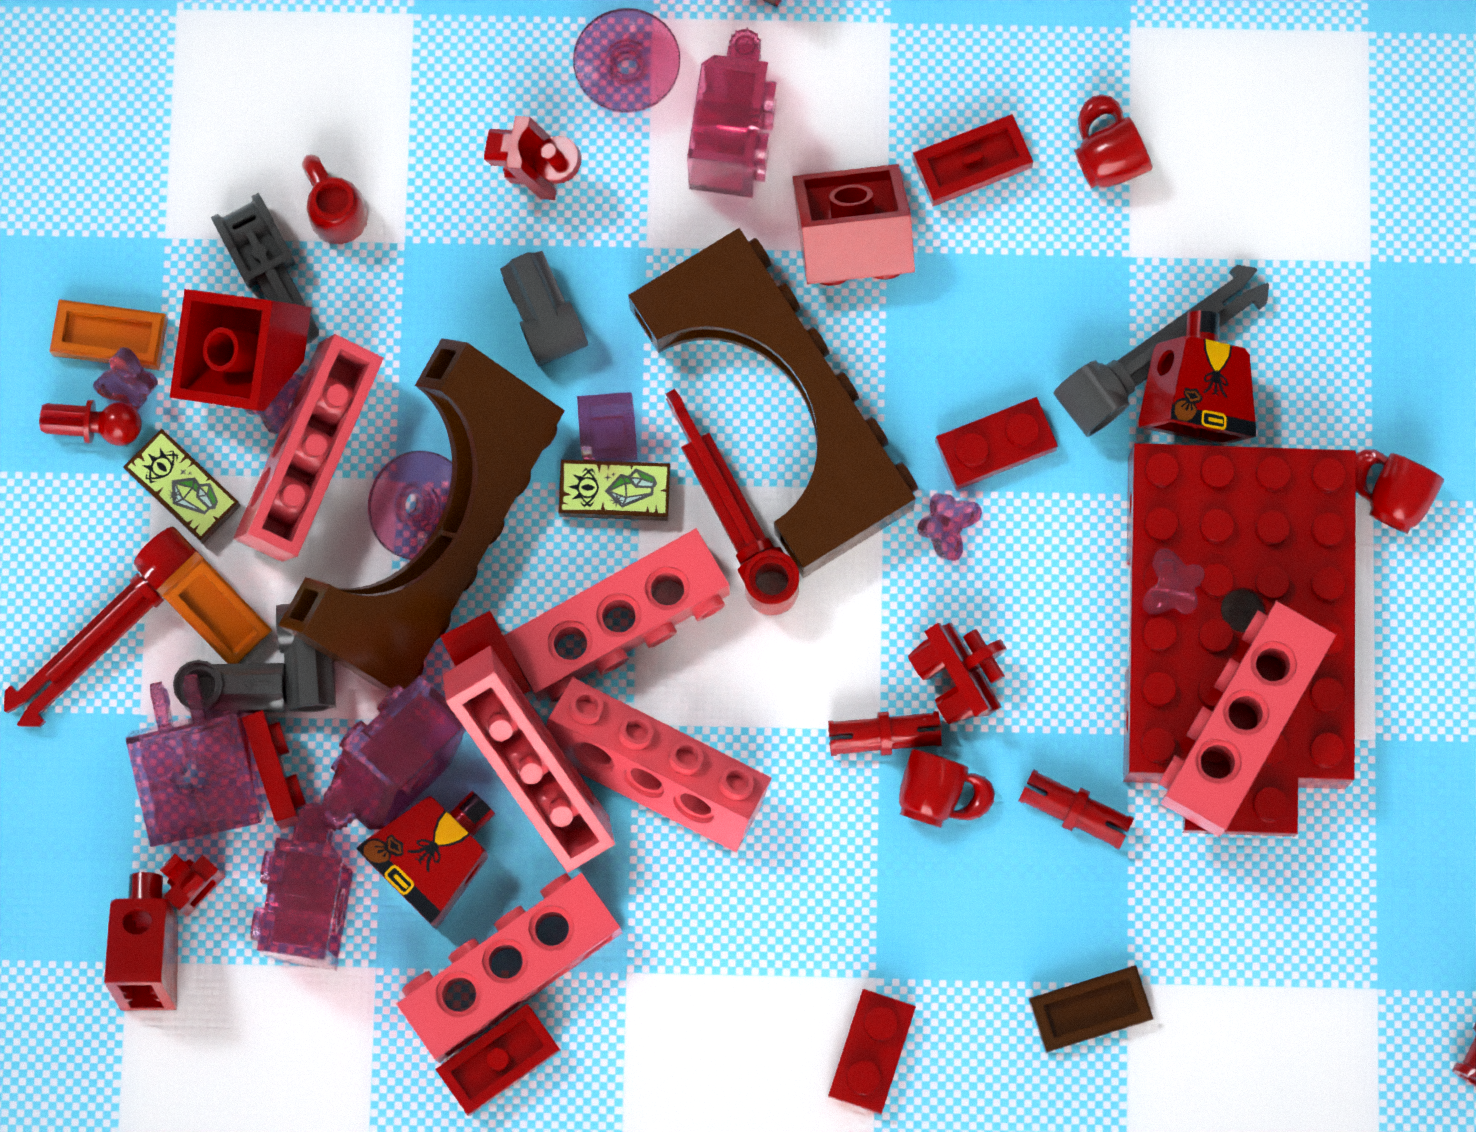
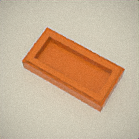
(98, 332)
(214, 609)

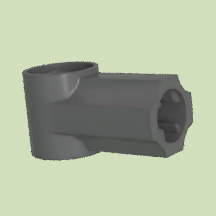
(547, 320)
(307, 672)
(244, 685)

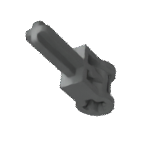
(261, 253)

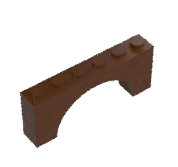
(734, 300)
(494, 439)

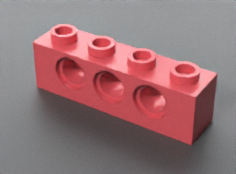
(308, 448)
(680, 561)
(1300, 649)
(528, 759)
(657, 765)
(448, 1030)

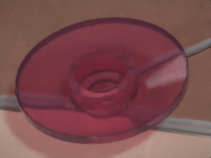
(620, 37)
(415, 473)

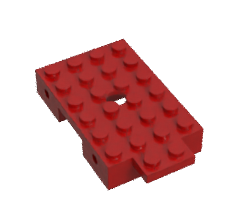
(1257, 525)

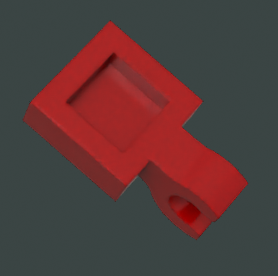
(190, 882)

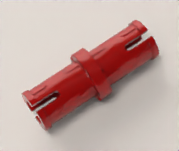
(884, 733)
(1076, 809)

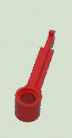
(753, 549)
(156, 563)

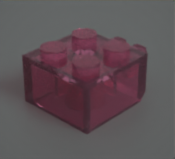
(729, 119)
(212, 742)
(391, 758)
(304, 897)

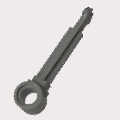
(1101, 392)

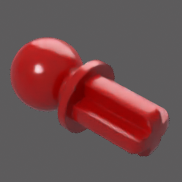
(116, 423)

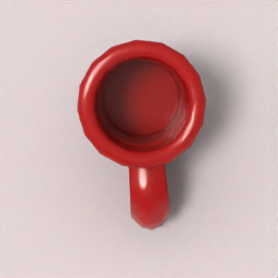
(1113, 152)
(333, 205)
(1401, 491)
(933, 788)

